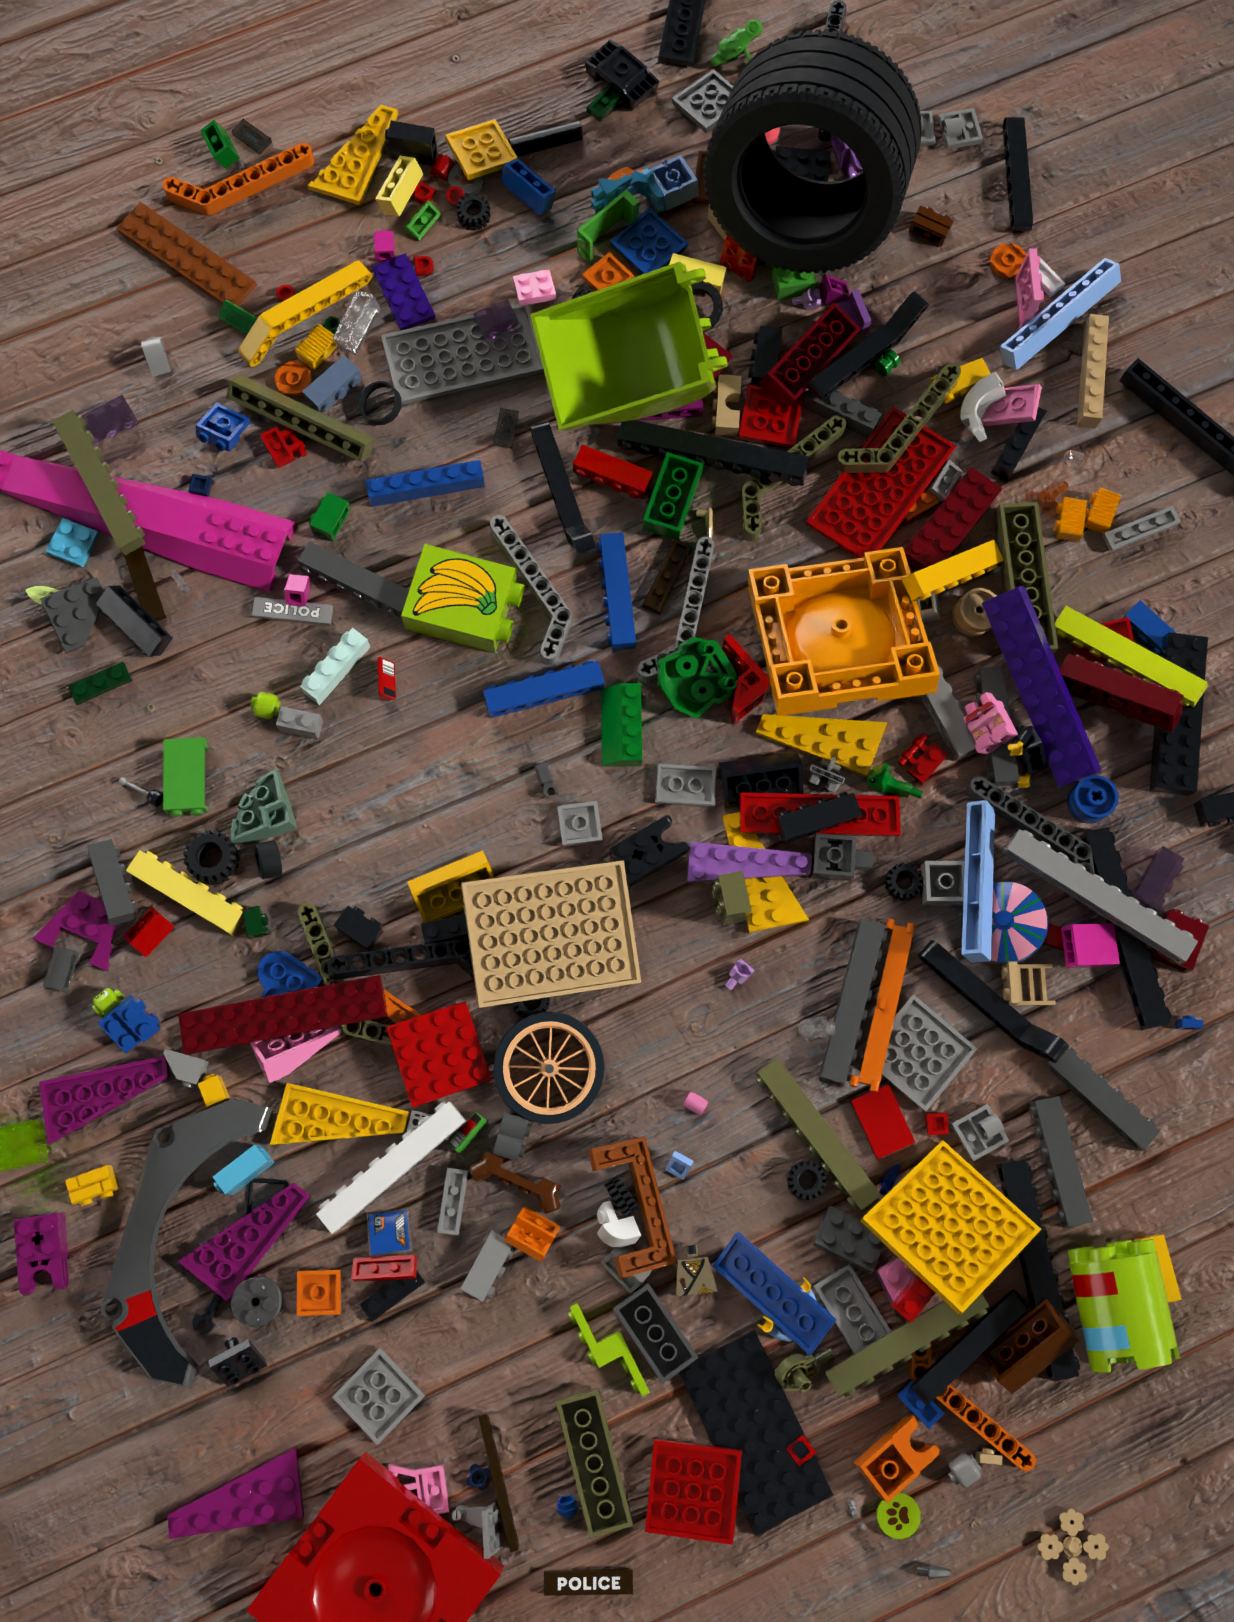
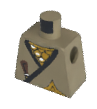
(694, 1274)

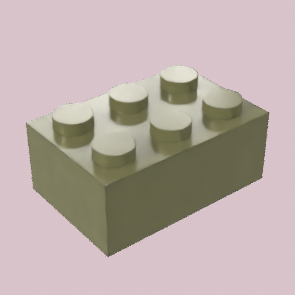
(731, 898)

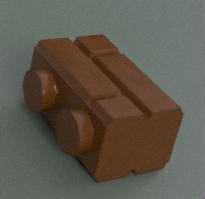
(931, 225)

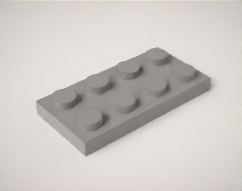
(852, 1307)

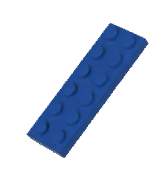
(774, 1293)

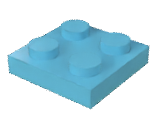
(72, 542)

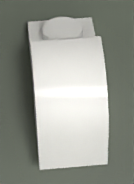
(614, 1231)

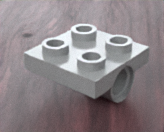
(960, 128)
(980, 1132)

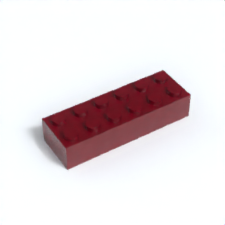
(810, 355)
(952, 520)
(1122, 692)

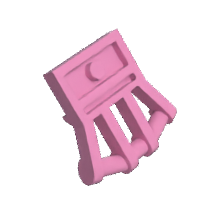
(429, 1484)

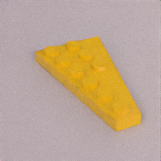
(321, 1116)

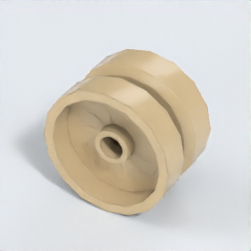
(969, 613)

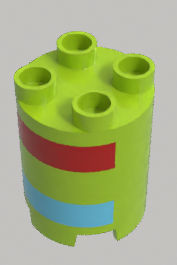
(1123, 1305)

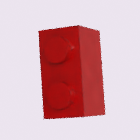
(912, 1299)

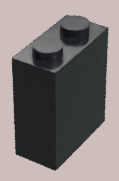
(411, 141)

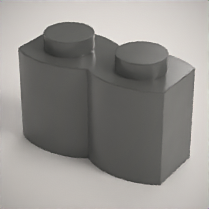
(511, 1137)

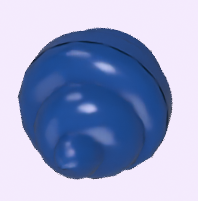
(567, 1506)

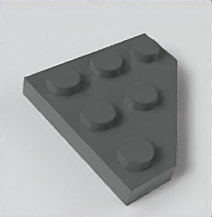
(73, 612)

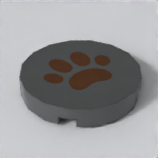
(457, 178)

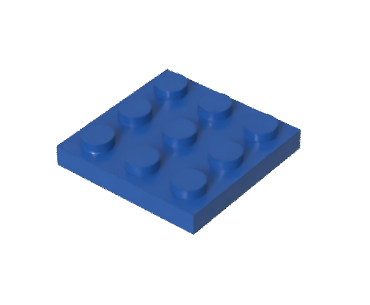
(648, 242)

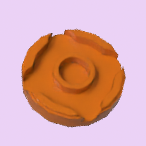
(1007, 260)
(293, 379)

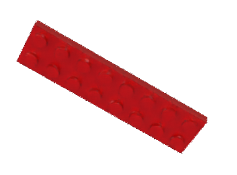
(761, 810)

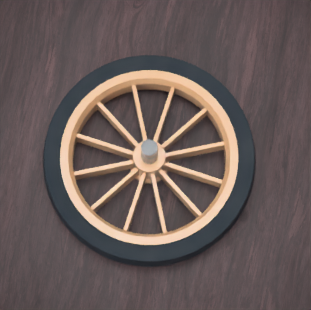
(549, 1068)

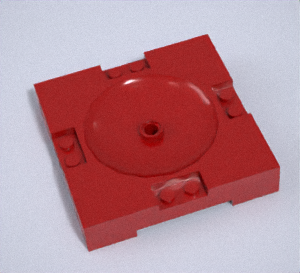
(382, 1536)

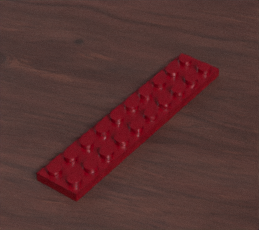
(282, 1015)

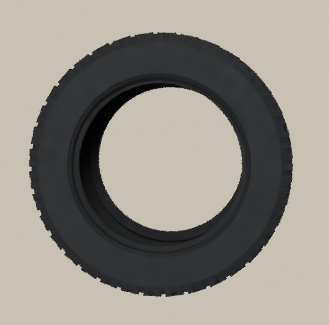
(828, 85)

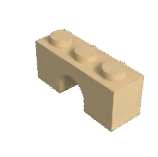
(726, 420)

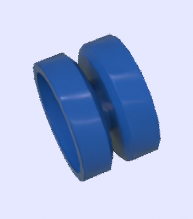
(1092, 799)

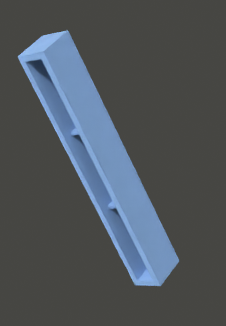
(978, 882)

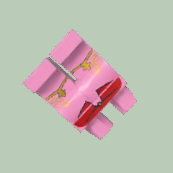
(989, 724)

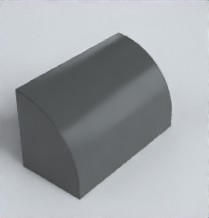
(61, 969)

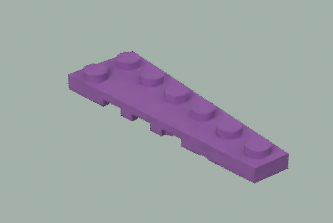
(711, 860)

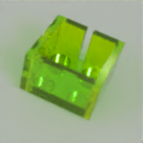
(19, 1146)

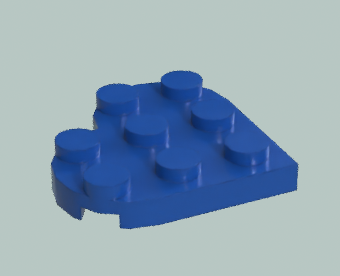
(284, 974)

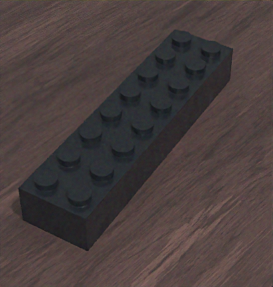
(1178, 753)

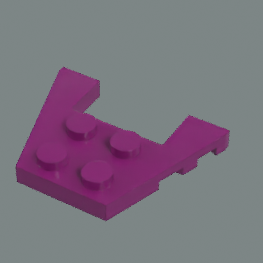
(86, 918)

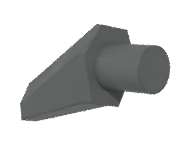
(933, 1572)

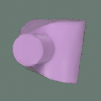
(809, 299)
(739, 974)

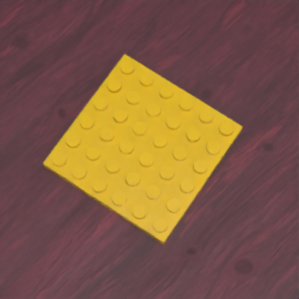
(951, 1227)

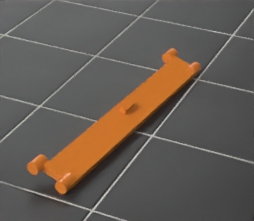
(885, 1006)

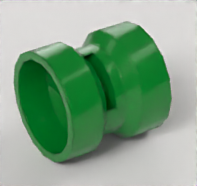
(887, 362)

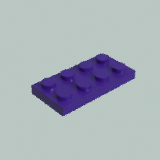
(403, 292)

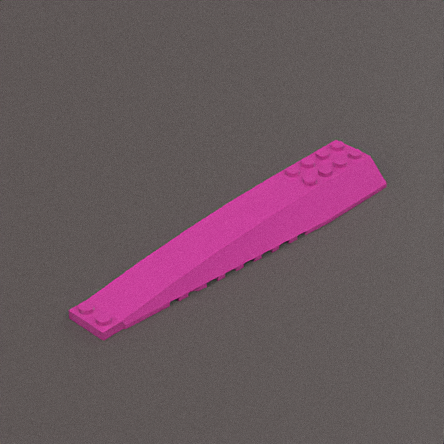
(177, 524)

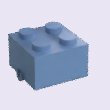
(675, 182)

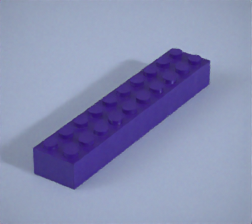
(1041, 686)

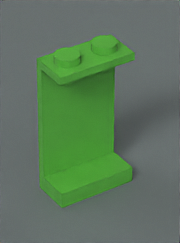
(623, 206)
(184, 776)

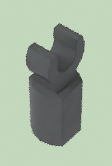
(545, 778)

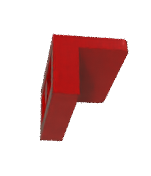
(148, 931)

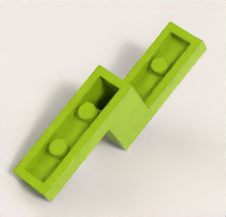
(608, 1349)

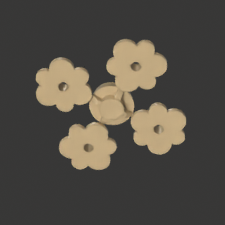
(1073, 1546)

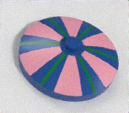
(1017, 923)

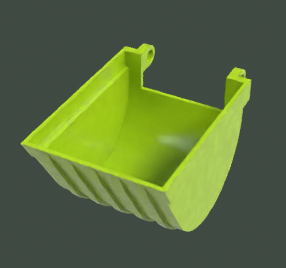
(627, 350)

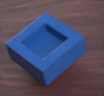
(1189, 1023)

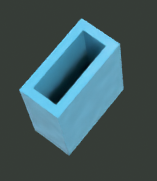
(242, 1170)

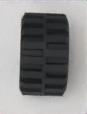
(200, 846)

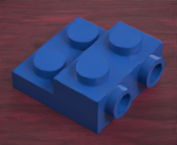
(221, 427)
(130, 1023)

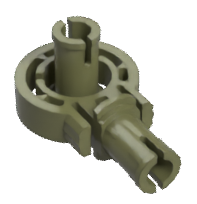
(801, 1369)

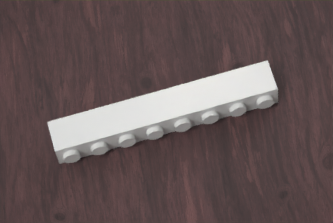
(391, 1167)

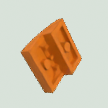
(532, 1233)

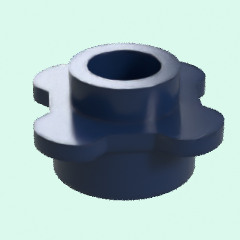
(472, 1479)

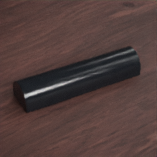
(547, 138)

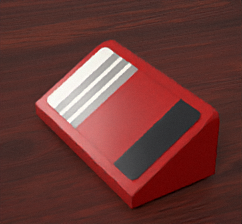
(386, 679)

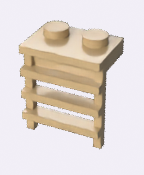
(1012, 984)

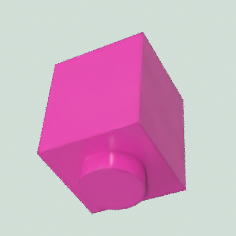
(384, 245)
(297, 590)

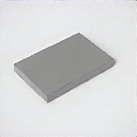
(685, 785)

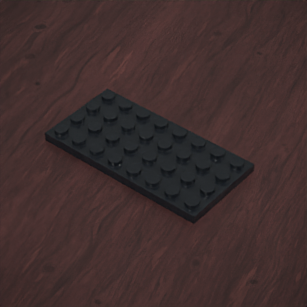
(750, 1412)

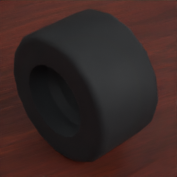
(268, 859)

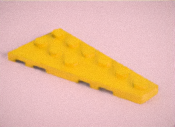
(357, 160)
(848, 741)
(769, 898)

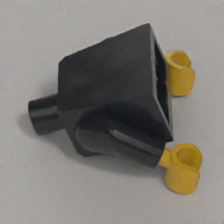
(1031, 751)

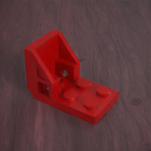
(751, 683)

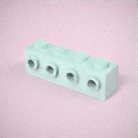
(335, 666)

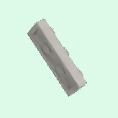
(453, 1201)

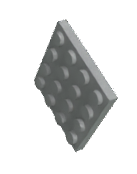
(923, 1053)

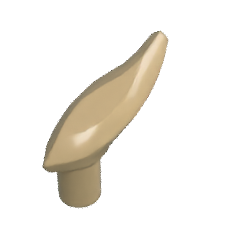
(708, 514)

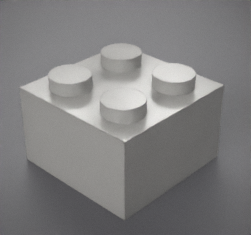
(943, 882)

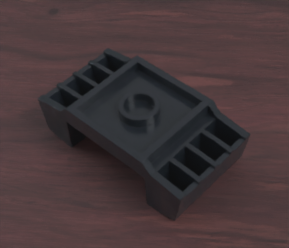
(623, 73)

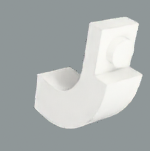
(978, 400)

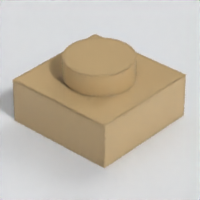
(988, 1456)

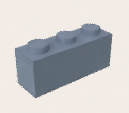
(332, 385)

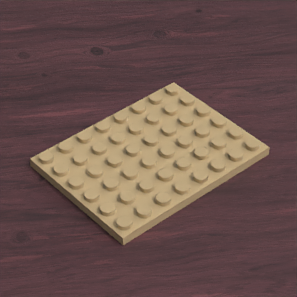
(550, 933)

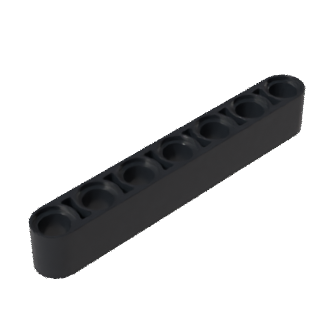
(1017, 174)
(969, 1347)

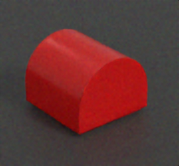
(442, 167)

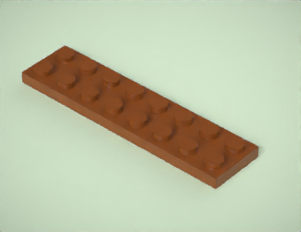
(186, 255)

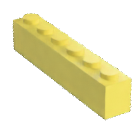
(185, 892)

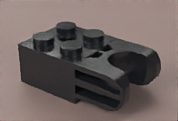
(651, 847)

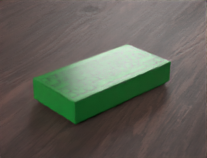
(237, 316)

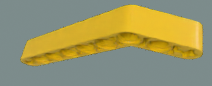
(299, 308)

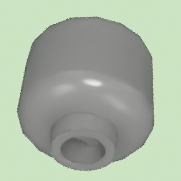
(964, 1470)

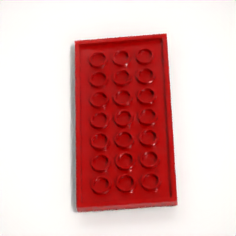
(868, 507)

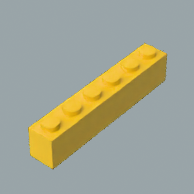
(951, 570)

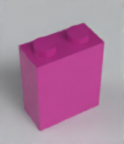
(1090, 945)

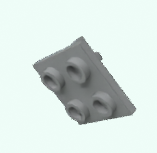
(485, 1518)

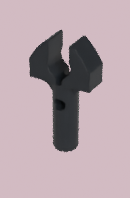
(207, 1315)

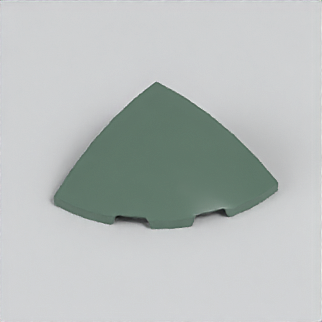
(263, 811)

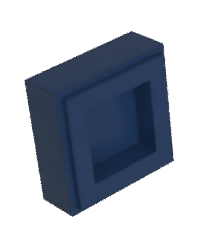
(200, 485)

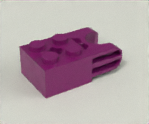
(41, 1255)

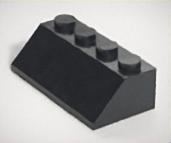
(760, 775)

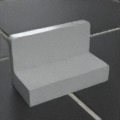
(629, 1283)

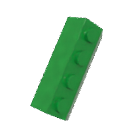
(621, 725)

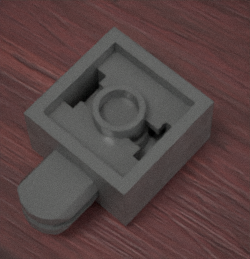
(839, 859)

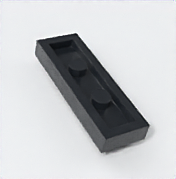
(390, 1295)

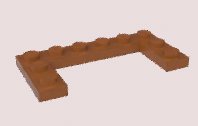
(661, 1248)

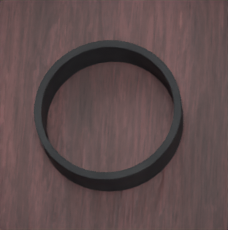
(365, 394)

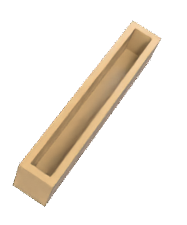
(1093, 371)

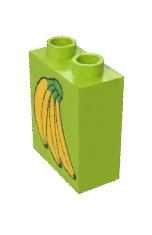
(462, 599)

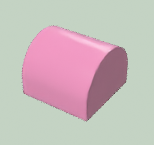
(695, 1103)

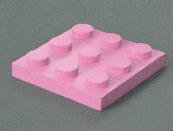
(1028, 287)

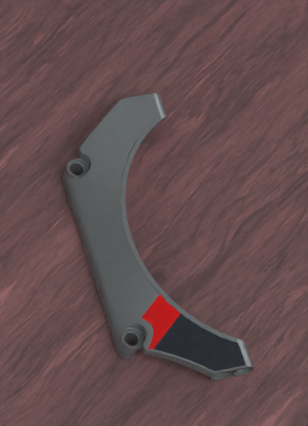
(131, 1282)

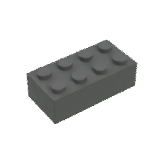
(655, 1333)

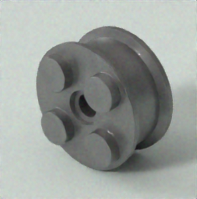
(244, 1306)

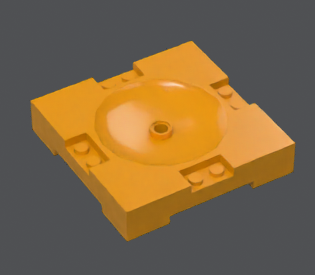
(841, 632)

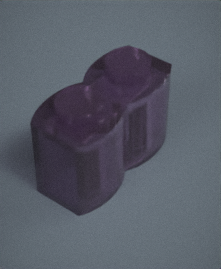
(495, 319)

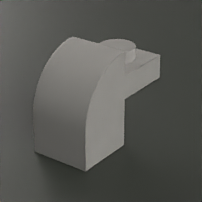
(156, 356)

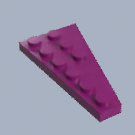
(83, 1097)

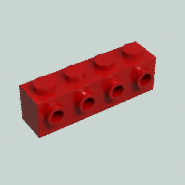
(612, 472)

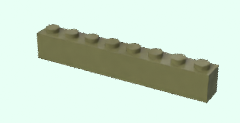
(300, 417)
(99, 482)
(818, 1134)
(900, 1344)

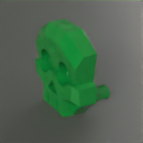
(683, 685)

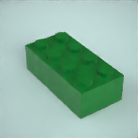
(672, 496)

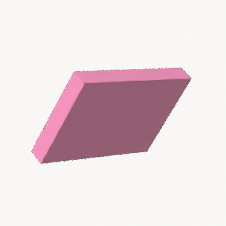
(1017, 407)

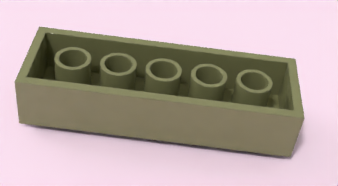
(594, 1462)

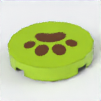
(899, 1516)

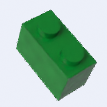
(219, 144)
(329, 516)

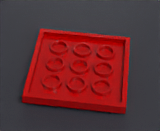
(438, 1054)
(693, 1491)

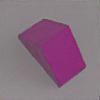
(833, 290)

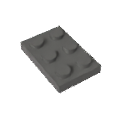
(848, 1240)

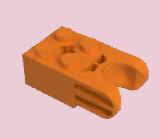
(902, 1460)

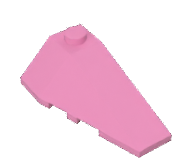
(285, 1054)

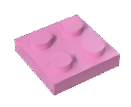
(534, 287)

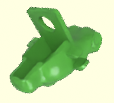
(737, 43)

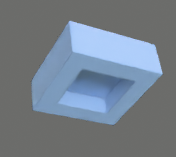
(679, 1165)

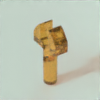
(1051, 496)

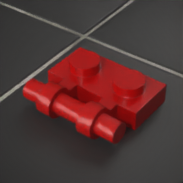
(278, 448)
(926, 763)

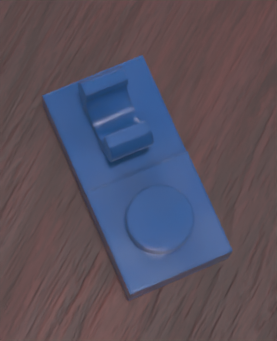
(927, 1414)

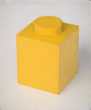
(213, 1090)

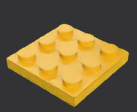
(480, 149)

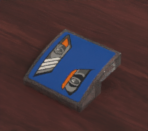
(389, 1232)

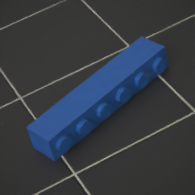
(425, 483)
(617, 591)
(544, 689)

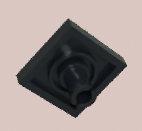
(237, 1362)

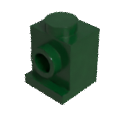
(256, 922)

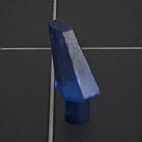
(889, 1180)

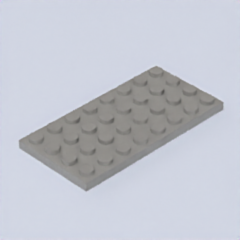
(456, 358)

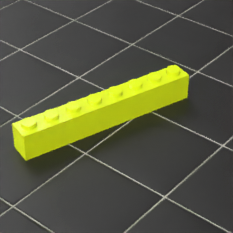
(1128, 655)

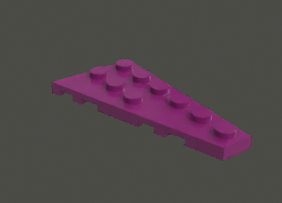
(239, 1248)
(255, 1498)

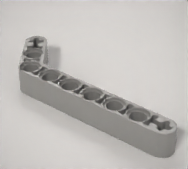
(533, 582)
(689, 609)

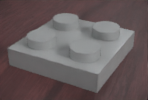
(579, 823)

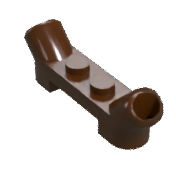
(491, 1165)

